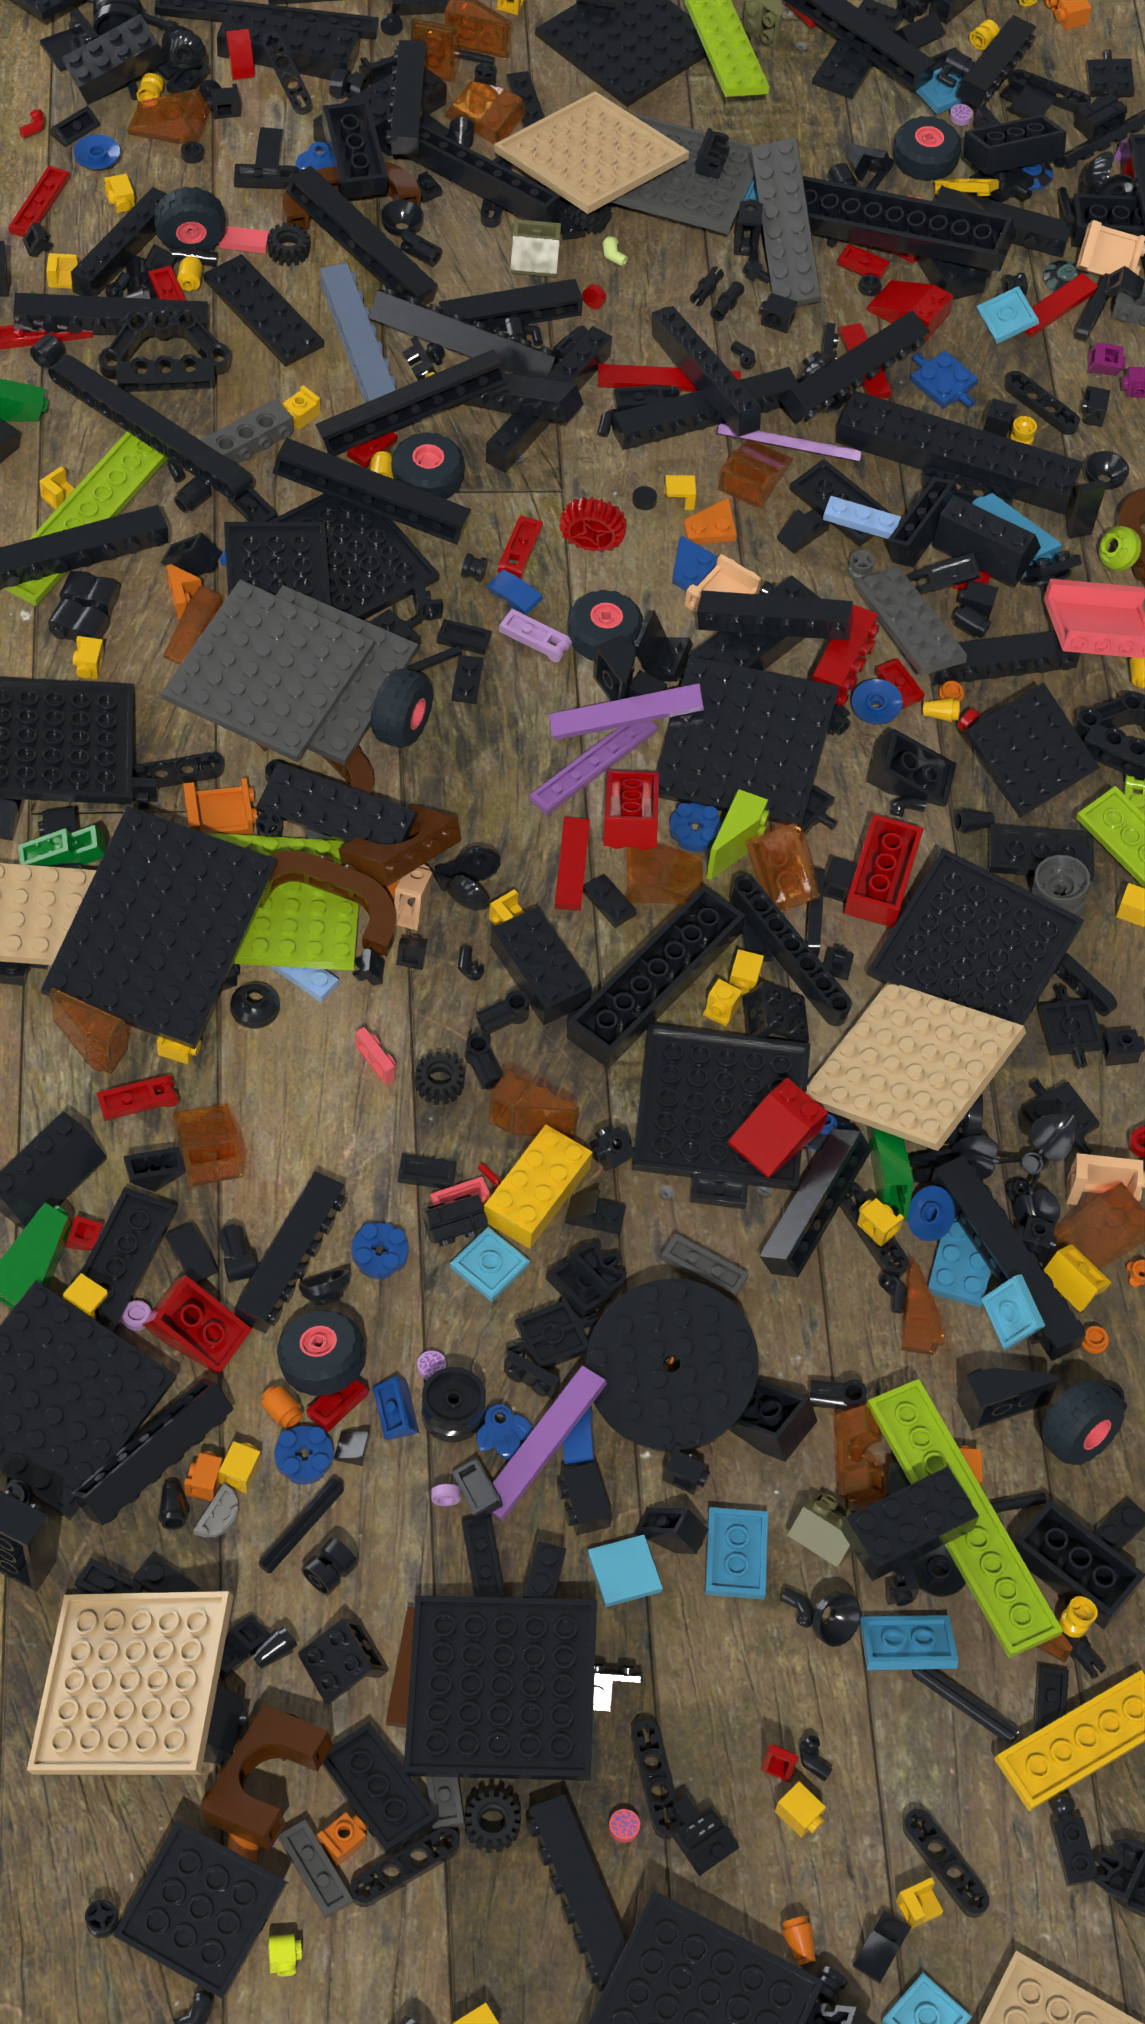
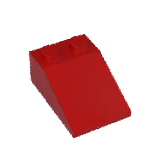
(901, 297)
(779, 1128)
(197, 1325)

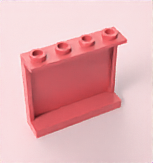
(1097, 617)

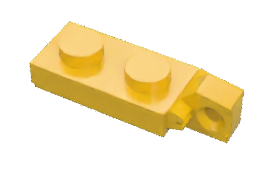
(981, 186)

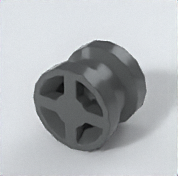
(860, 564)

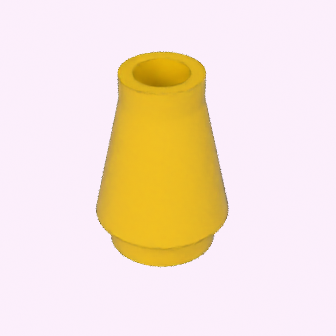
(942, 709)

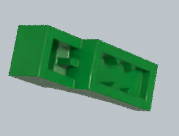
(64, 847)

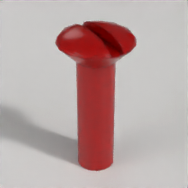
(490, 1175)

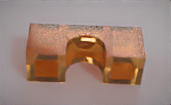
(857, 1478)

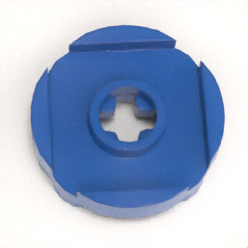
(698, 814)
(379, 1235)
(297, 1439)

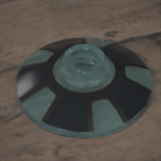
(1060, 273)

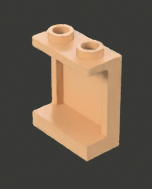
(1109, 250)
(725, 577)
(1102, 1173)

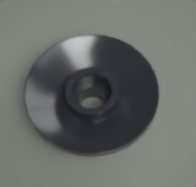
(1043, 582)
(939, 1586)

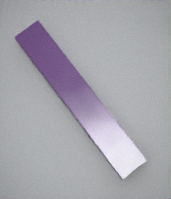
(794, 443)
(626, 712)
(590, 765)
(546, 1439)

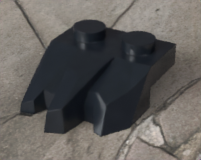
(587, 1278)
(1125, 1875)

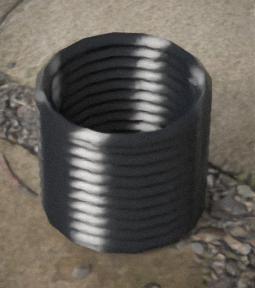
(462, 131)
(46, 351)

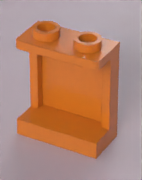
(221, 809)

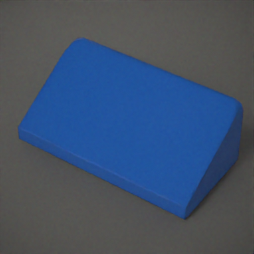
(395, 1408)

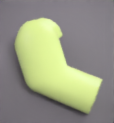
(611, 251)

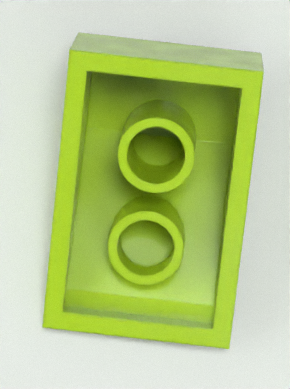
(743, 822)

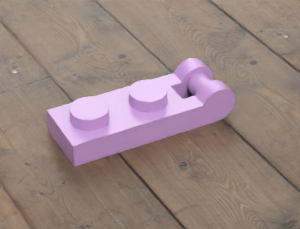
(535, 635)

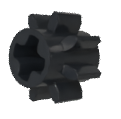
(839, 721)

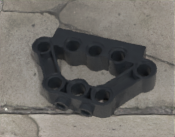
(153, 379)
(1106, 742)

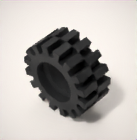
(594, 221)
(288, 234)
(436, 1091)
(497, 1803)

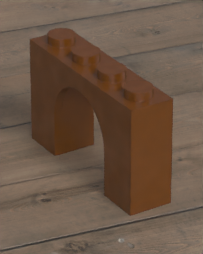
(386, 864)
(269, 1737)

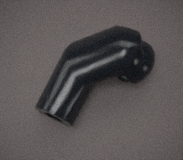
(468, 968)
(896, 1290)
(802, 1605)

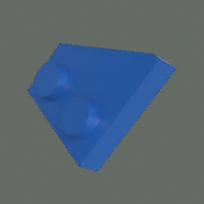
(692, 564)

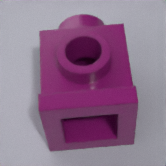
(1106, 359)
(1134, 382)

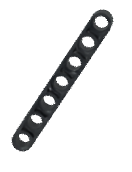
(792, 961)

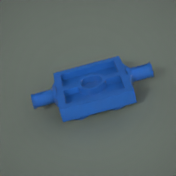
(944, 379)

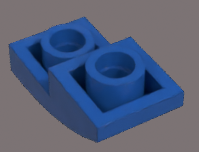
(516, 592)
(580, 1443)

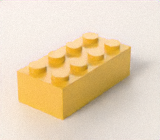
(537, 1186)

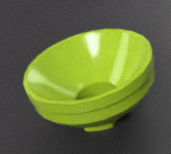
(1127, 551)

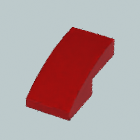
(240, 54)
(83, 1233)

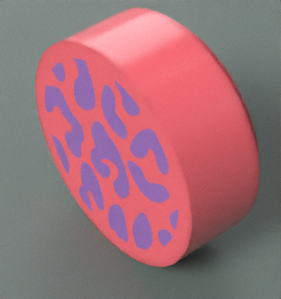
(624, 1825)

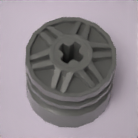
(1063, 883)

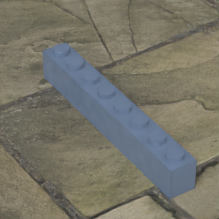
(356, 332)

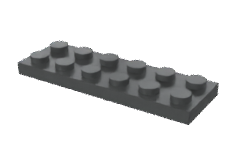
(910, 621)

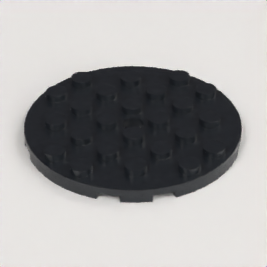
(714, 1373)

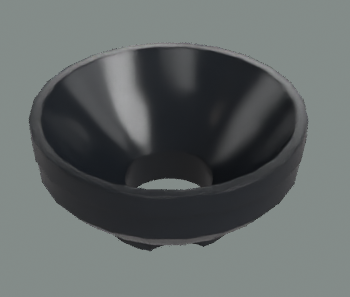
(401, 212)
(1107, 464)
(254, 1014)
(325, 1287)
(842, 1621)

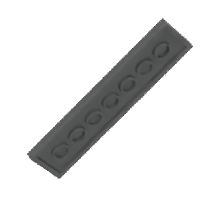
(786, 221)

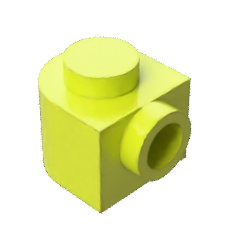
(283, 1954)

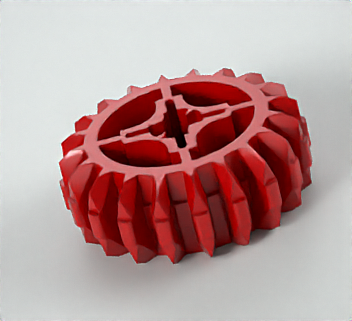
(593, 524)

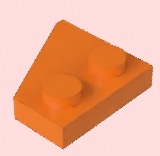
(711, 524)

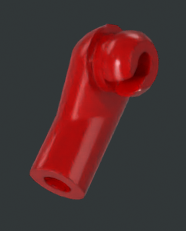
(35, 125)

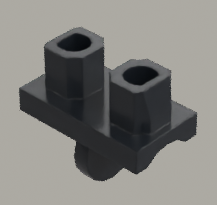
(416, 353)

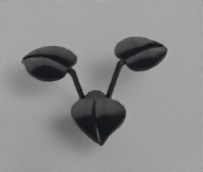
(1054, 1137)

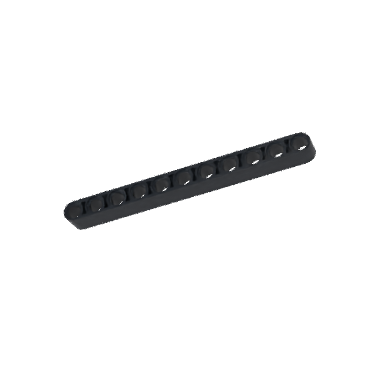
(150, 427)

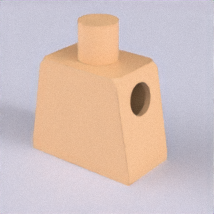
(416, 885)

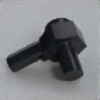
(753, 270)

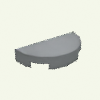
(219, 1515)

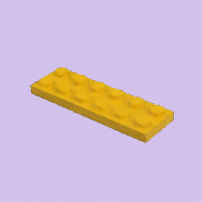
(1077, 1743)

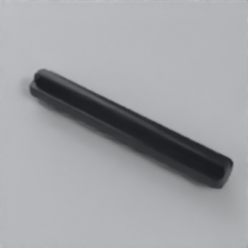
(301, 1526)
(967, 1704)

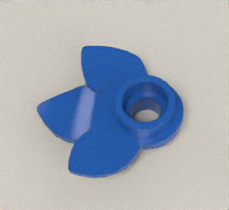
(314, 159)
(503, 1436)

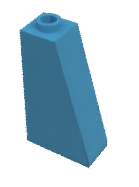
(998, 507)

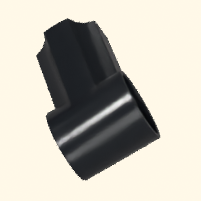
(503, 1014)
(482, 1061)
(238, 1260)
(834, 1394)

